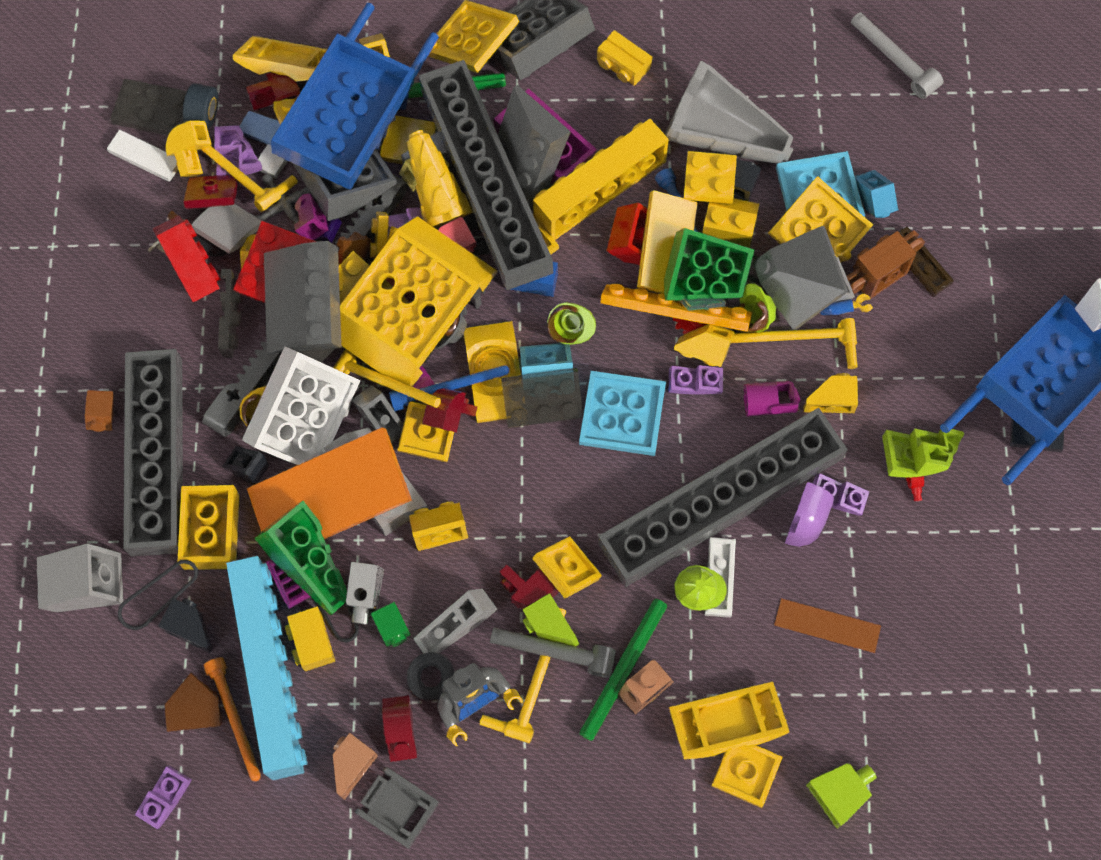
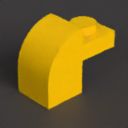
(184, 143)

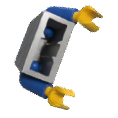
(845, 303)

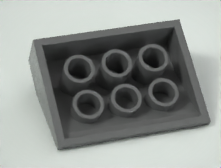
(542, 34)
(531, 142)
(339, 201)
(302, 297)

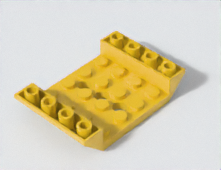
(395, 334)

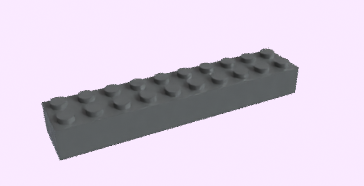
(486, 175)
(721, 497)

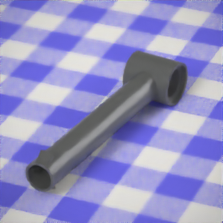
(598, 660)

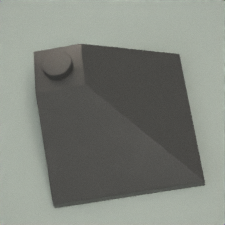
(802, 276)

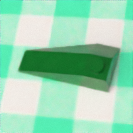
(302, 553)

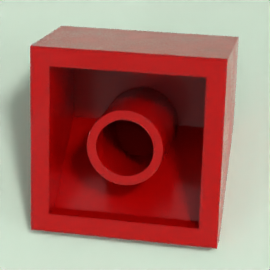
(628, 233)

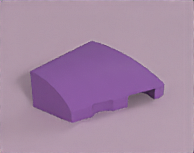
(235, 148)

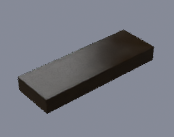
(928, 269)

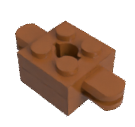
(884, 263)

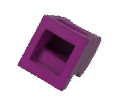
(311, 219)

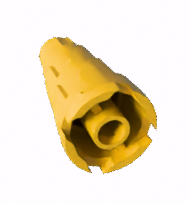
(436, 187)

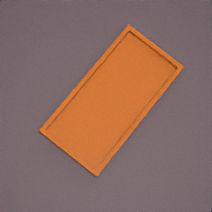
(338, 486)

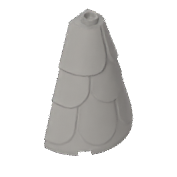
(726, 121)

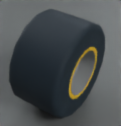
(201, 104)

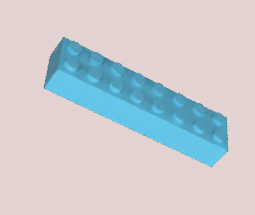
(265, 668)

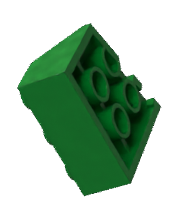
(705, 267)

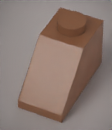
(350, 763)

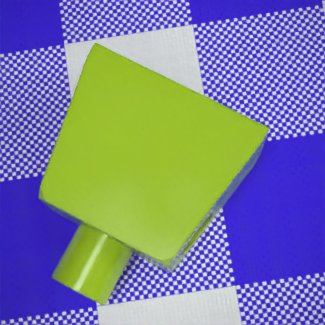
(842, 791)

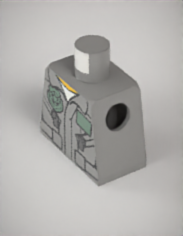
(364, 578)

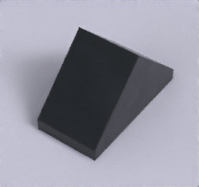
(246, 464)

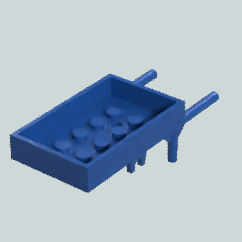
(325, 124)
(1042, 379)

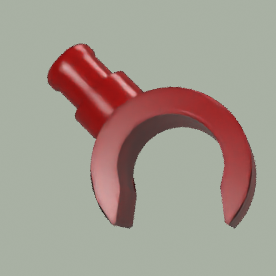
(916, 485)

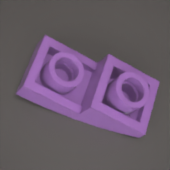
(695, 381)
(846, 496)
(163, 797)

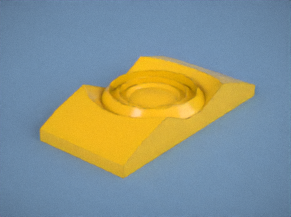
(279, 57)
(486, 349)
(729, 721)

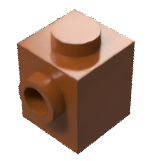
(99, 410)

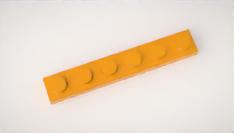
(644, 301)

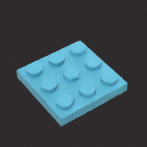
(831, 168)
(622, 413)

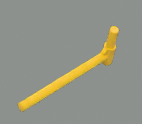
(263, 198)
(844, 332)
(347, 364)
(520, 728)

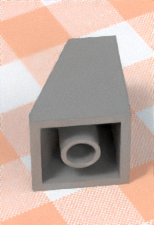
(79, 579)

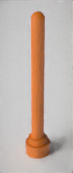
(216, 670)

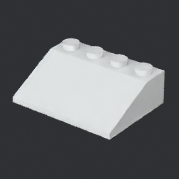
(300, 408)

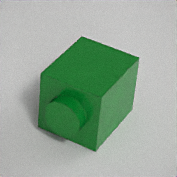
(391, 625)

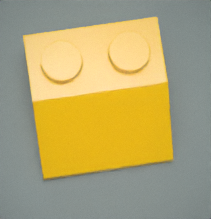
(731, 221)
(438, 525)

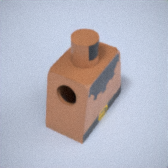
(645, 686)

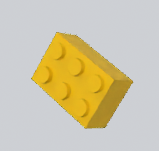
(208, 526)

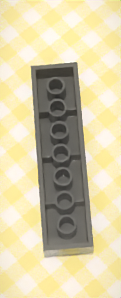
(153, 452)

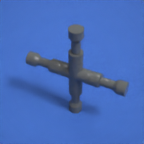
(284, 203)

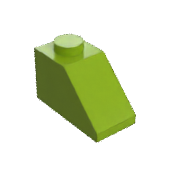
(548, 622)

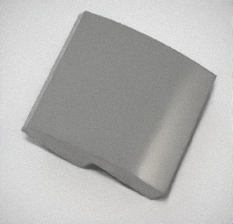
(226, 226)

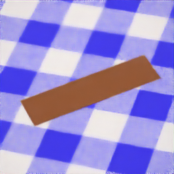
(827, 625)

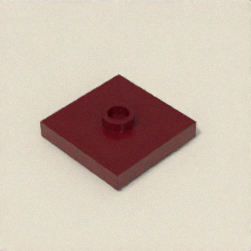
(210, 191)

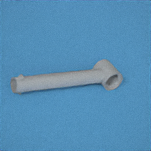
(923, 81)

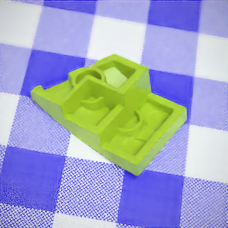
(920, 452)

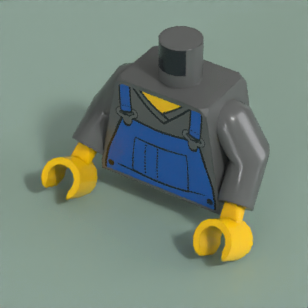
(469, 692)

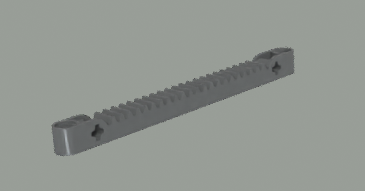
(224, 412)

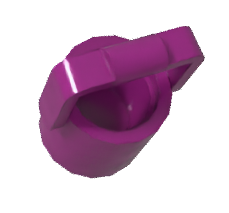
(764, 400)

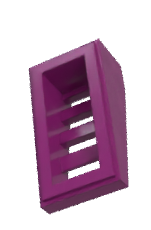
(285, 593)

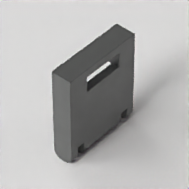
(394, 804)

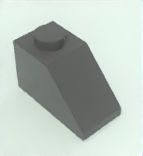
(378, 412)

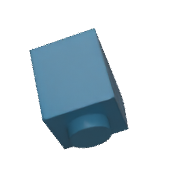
(877, 194)

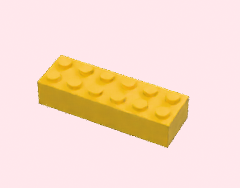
(601, 178)

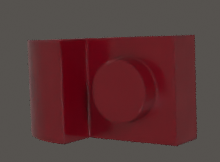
(274, 89)
(449, 411)
(526, 592)
(399, 728)

